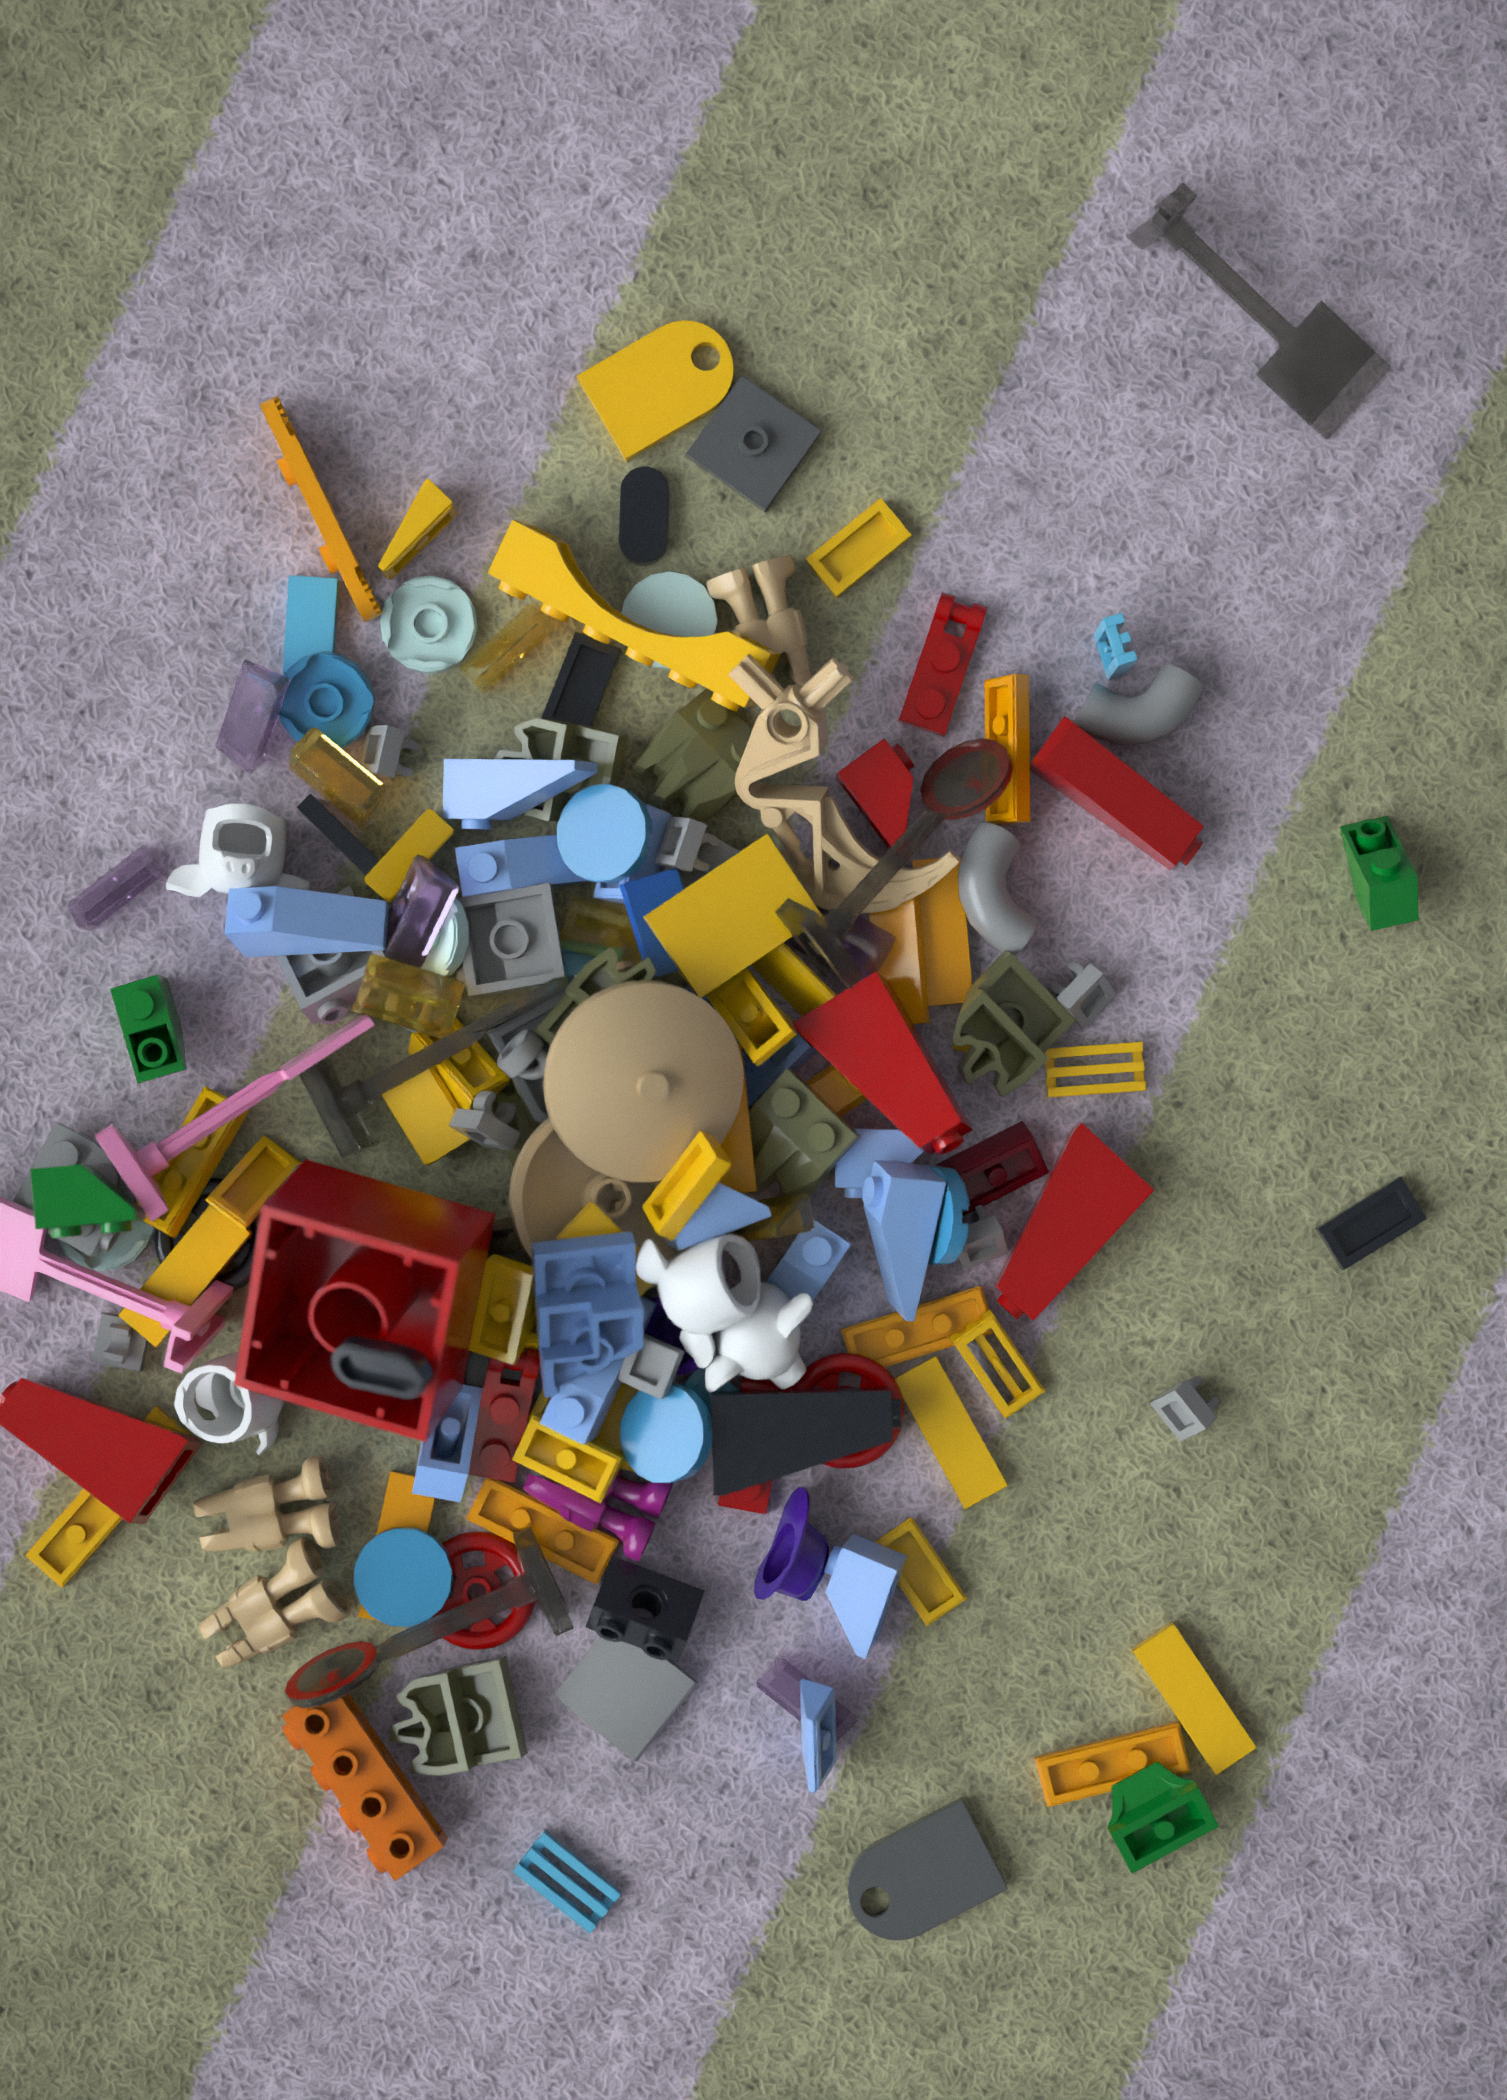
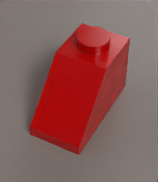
(881, 788)

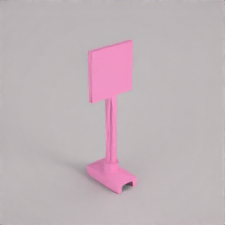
(140, 1166)
(24, 1257)

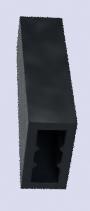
(786, 1431)

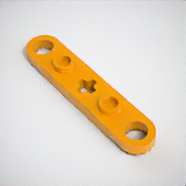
(298, 470)

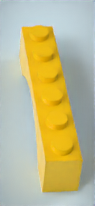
(547, 570)

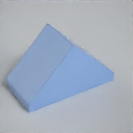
(719, 1214)

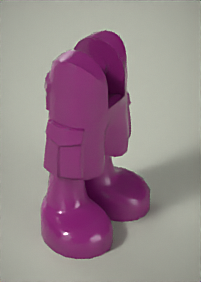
(588, 1513)

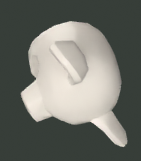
(237, 850)
(696, 1291)
(763, 1343)
(237, 1410)

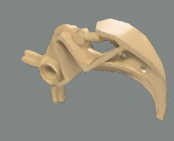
(777, 746)

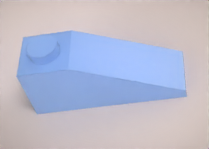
(505, 788)
(513, 865)
(303, 922)
(902, 1218)
(586, 1400)

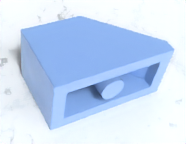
(873, 1145)
(808, 1262)
(447, 1452)
(863, 1588)

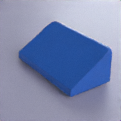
(641, 898)

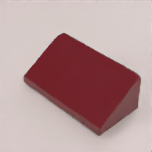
(998, 1165)

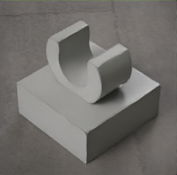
(383, 750)
(682, 843)
(1085, 994)
(484, 1126)
(984, 1241)
(119, 1344)
(652, 1367)
(1185, 1409)

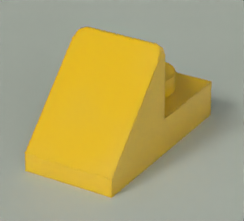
(752, 1016)
(504, 1310)

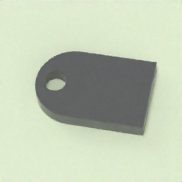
(928, 1871)

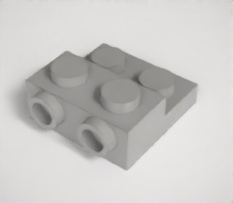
(511, 941)
(326, 981)
(71, 1148)

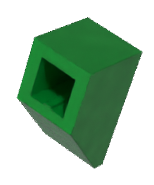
(1381, 873)
(150, 1027)
(80, 1197)

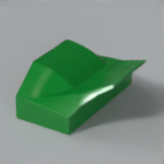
(1156, 1815)

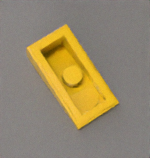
(422, 523)

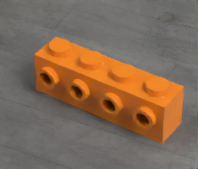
(367, 1783)

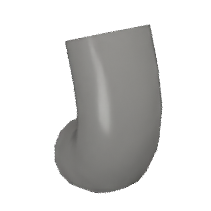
(1141, 717)
(985, 891)

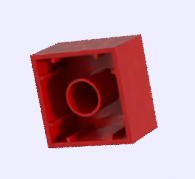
(368, 1262)

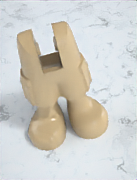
(784, 626)
(255, 1512)
(264, 1618)

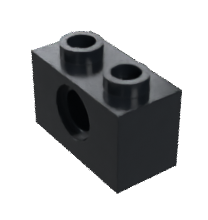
(667, 1599)

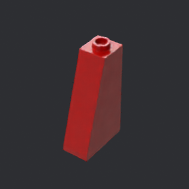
(1116, 795)
(883, 1056)
(1072, 1218)
(102, 1449)

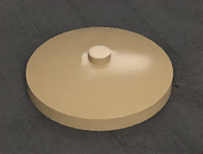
(641, 1078)
(555, 1185)

